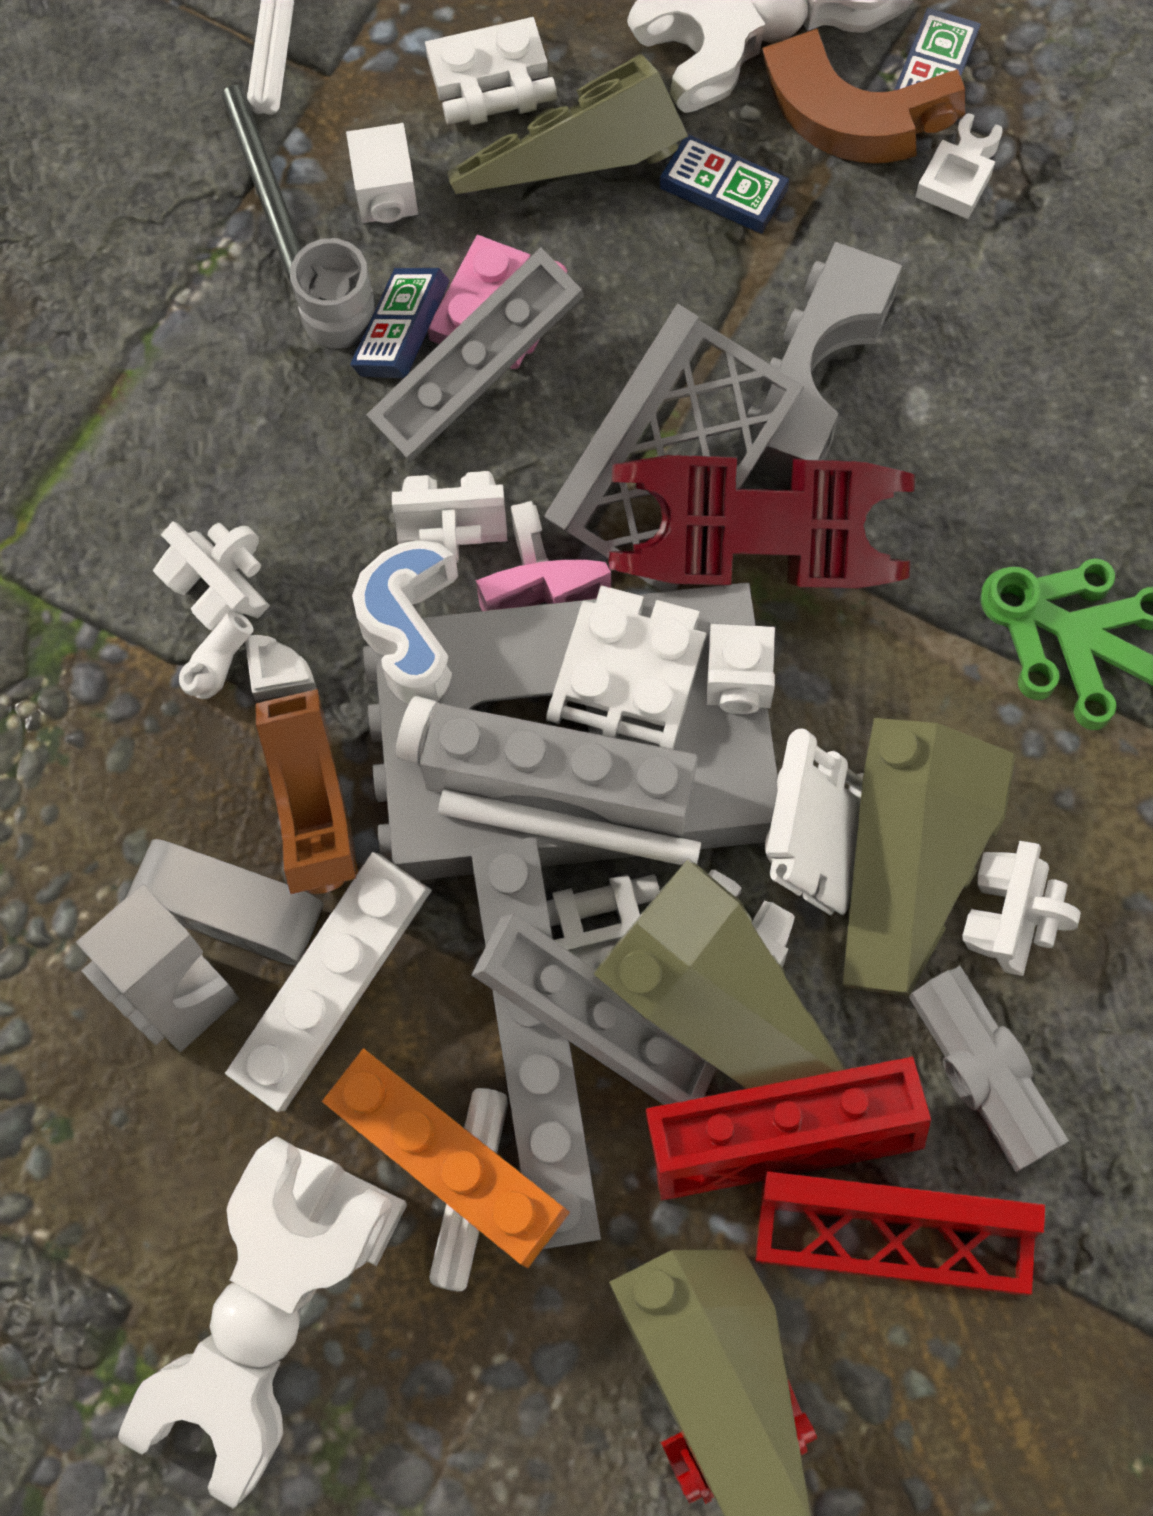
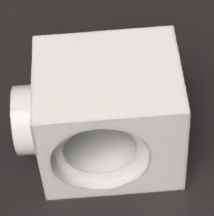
(382, 173)

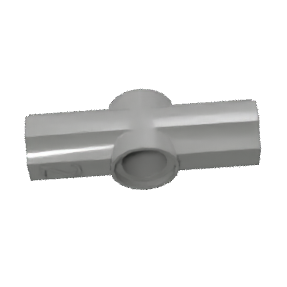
(988, 1068)

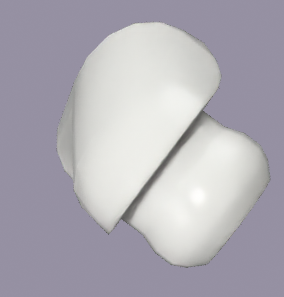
(211, 661)

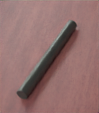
(262, 174)

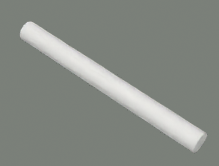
(568, 827)

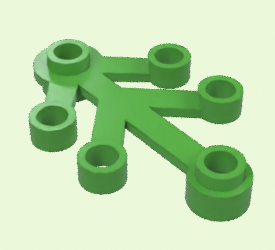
(1078, 632)

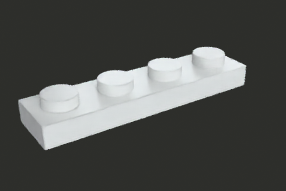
(327, 982)

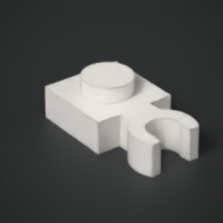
(960, 170)

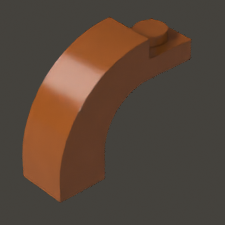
(851, 120)
(307, 793)

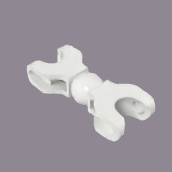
(732, 32)
(254, 1321)

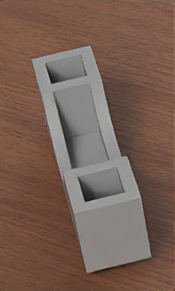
(844, 309)
(511, 756)
(154, 971)

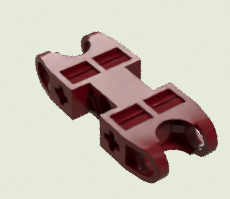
(711, 519)

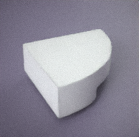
(527, 533)
(276, 669)

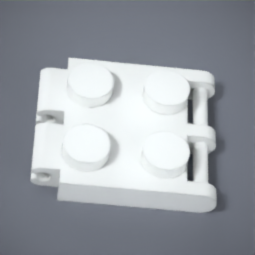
(629, 666)
(815, 824)

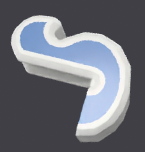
(392, 627)

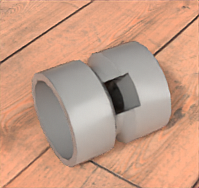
(333, 292)

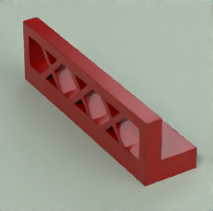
(788, 1127)
(902, 1207)

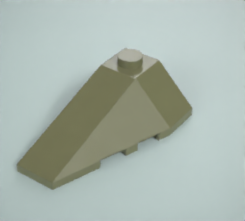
(613, 125)
(921, 829)
(715, 986)
(722, 1373)

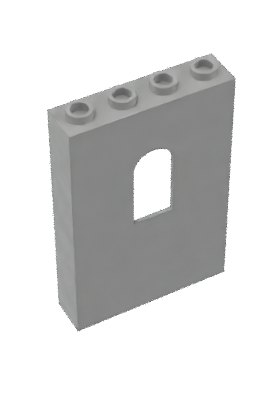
(520, 656)

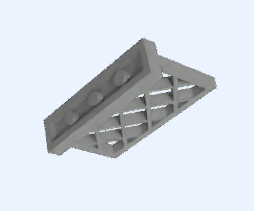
(638, 408)

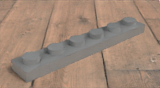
(534, 1055)

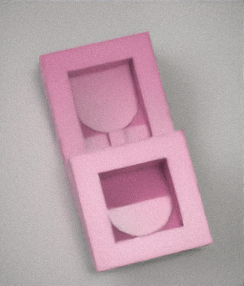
(541, 582)

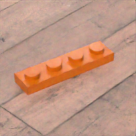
(446, 1158)

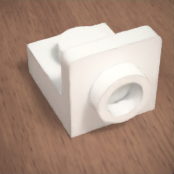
(740, 668)

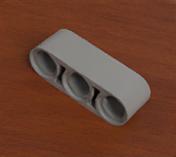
(229, 902)

